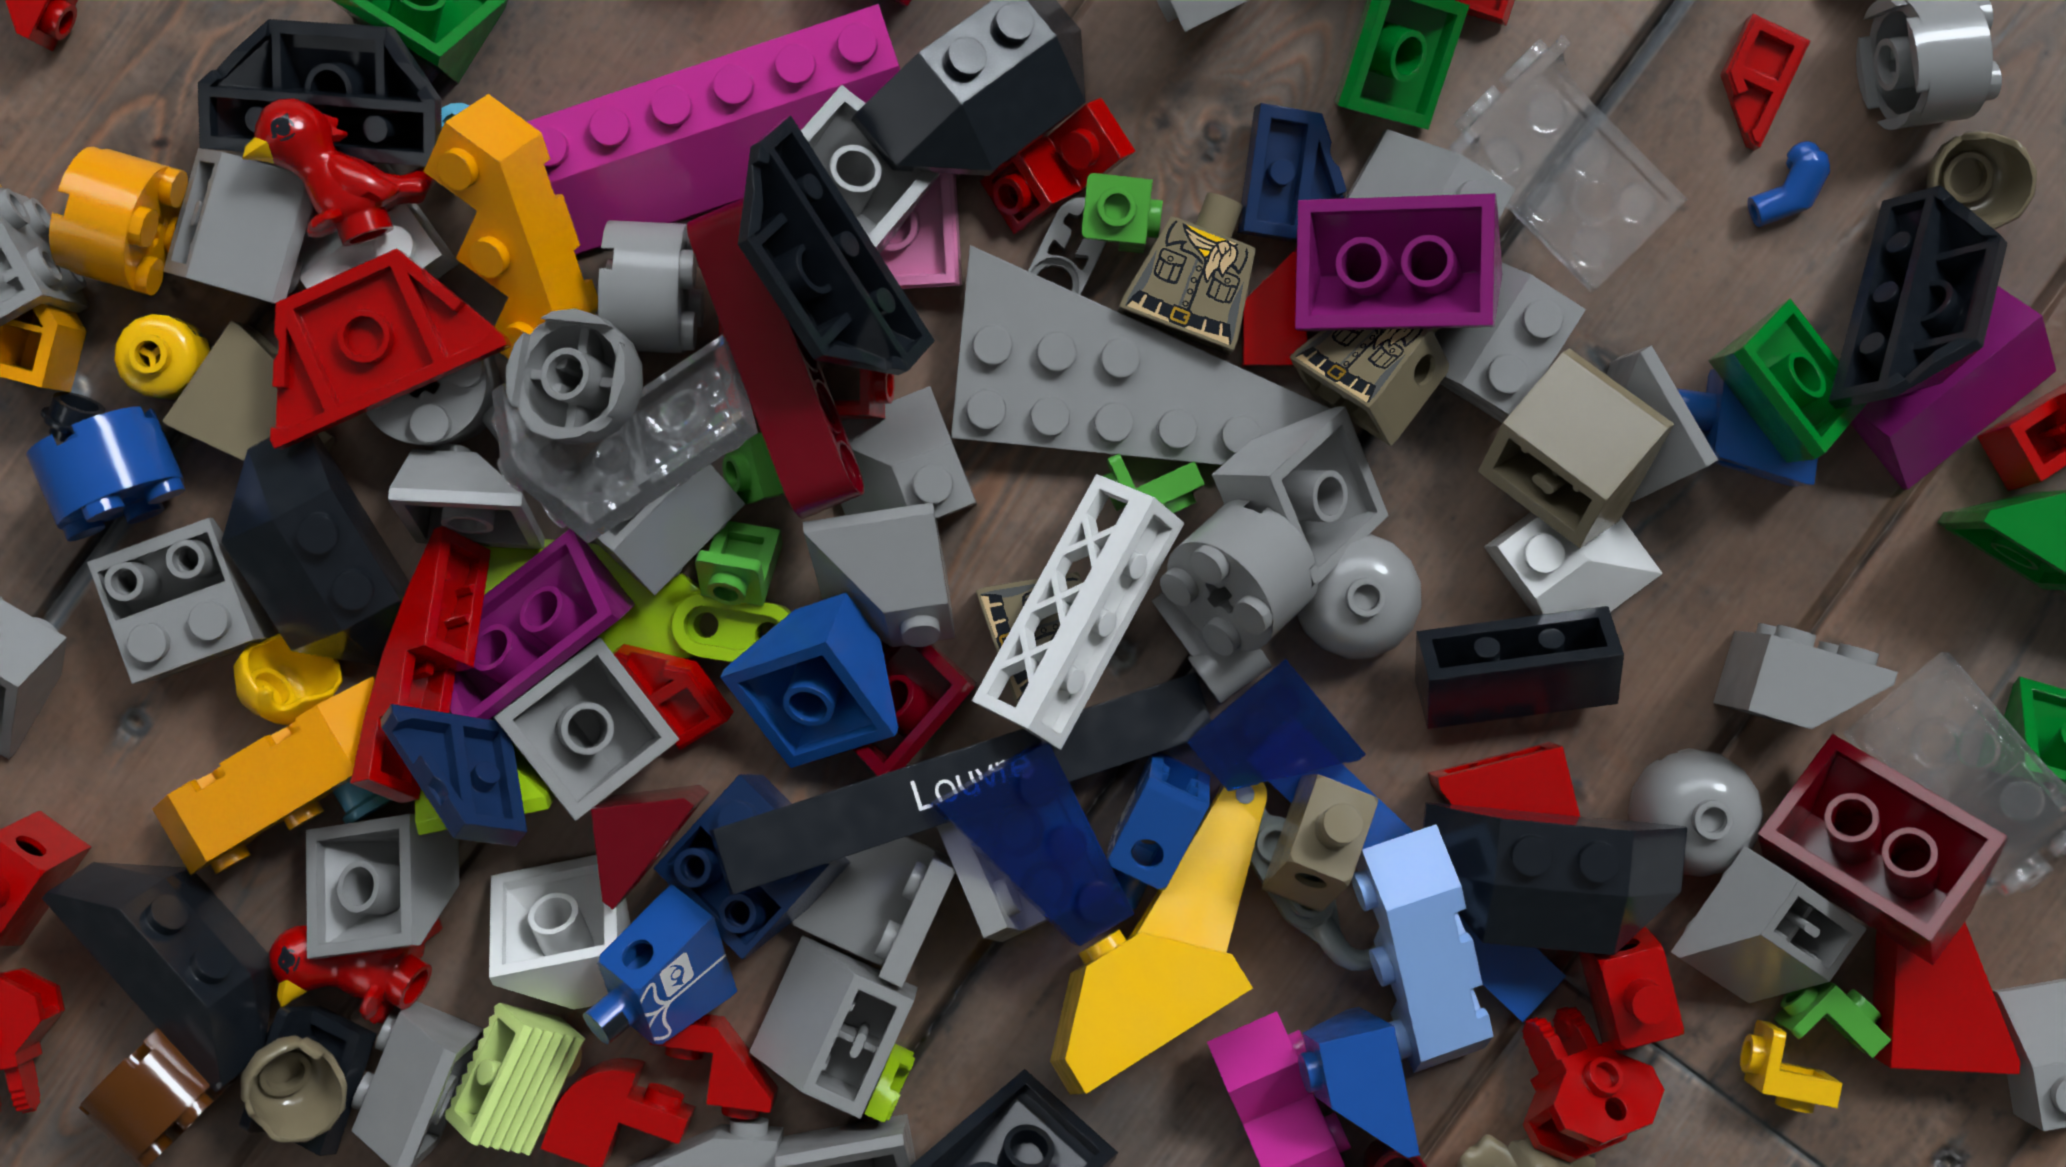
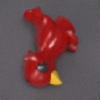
(342, 188)
(376, 977)

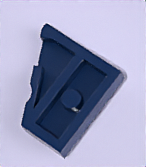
(1286, 164)
(463, 770)

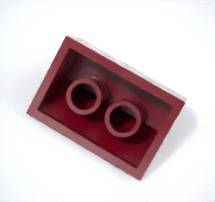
(1882, 848)

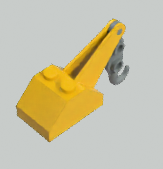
(1176, 960)

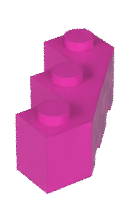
(1270, 1097)

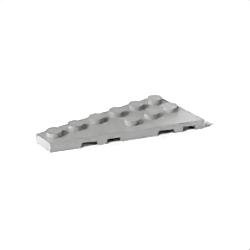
(1085, 378)

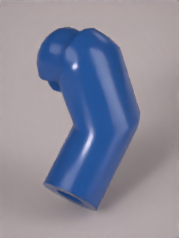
(1802, 186)

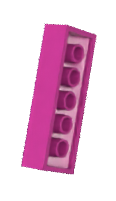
(688, 135)

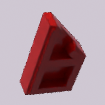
(1760, 75)
(1270, 319)
(677, 691)

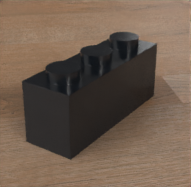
(1518, 667)

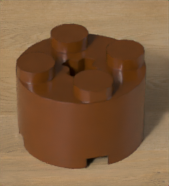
(149, 1100)

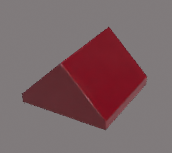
(924, 694)
(635, 831)

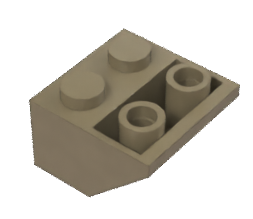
(1576, 449)

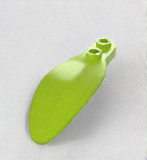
(663, 620)

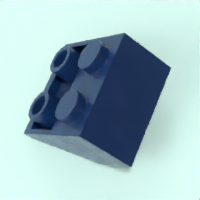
(756, 914)

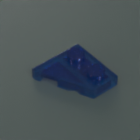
(1273, 733)

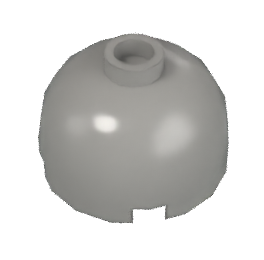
(574, 377)
(1364, 601)
(1708, 798)

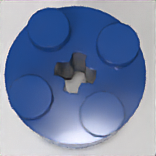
(106, 471)

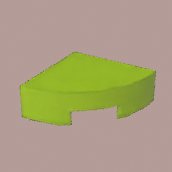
(890, 1084)

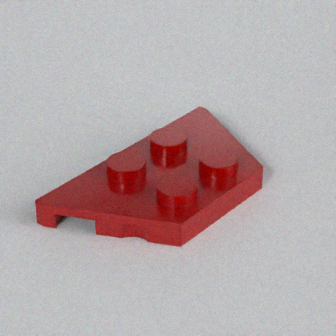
(368, 343)

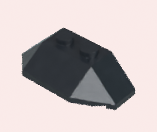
(338, 68)
(980, 91)
(822, 261)
(1919, 298)
(313, 553)
(1559, 875)
(175, 958)

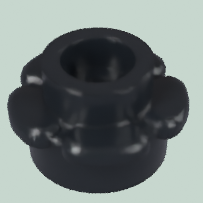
(66, 410)

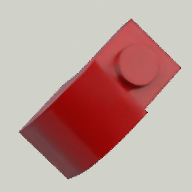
(602, 1101)

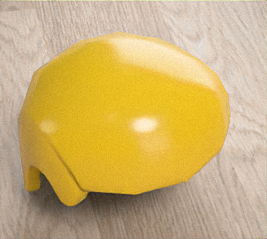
(283, 682)

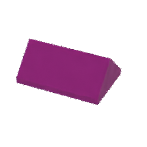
(1398, 263)
(1928, 425)
(537, 624)

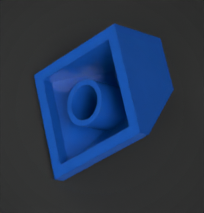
(816, 682)
(1359, 1073)

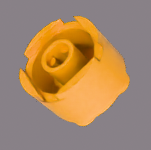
(117, 218)

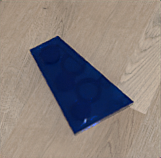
(1040, 839)

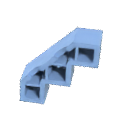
(1423, 948)

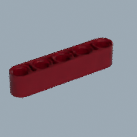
(777, 372)

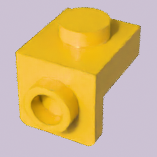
(1793, 1085)

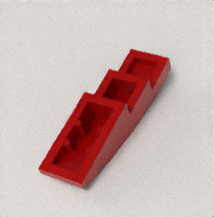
(426, 647)

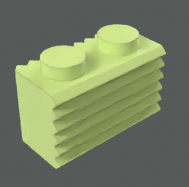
(515, 1079)

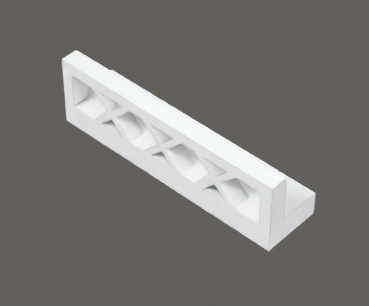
(1090, 614)

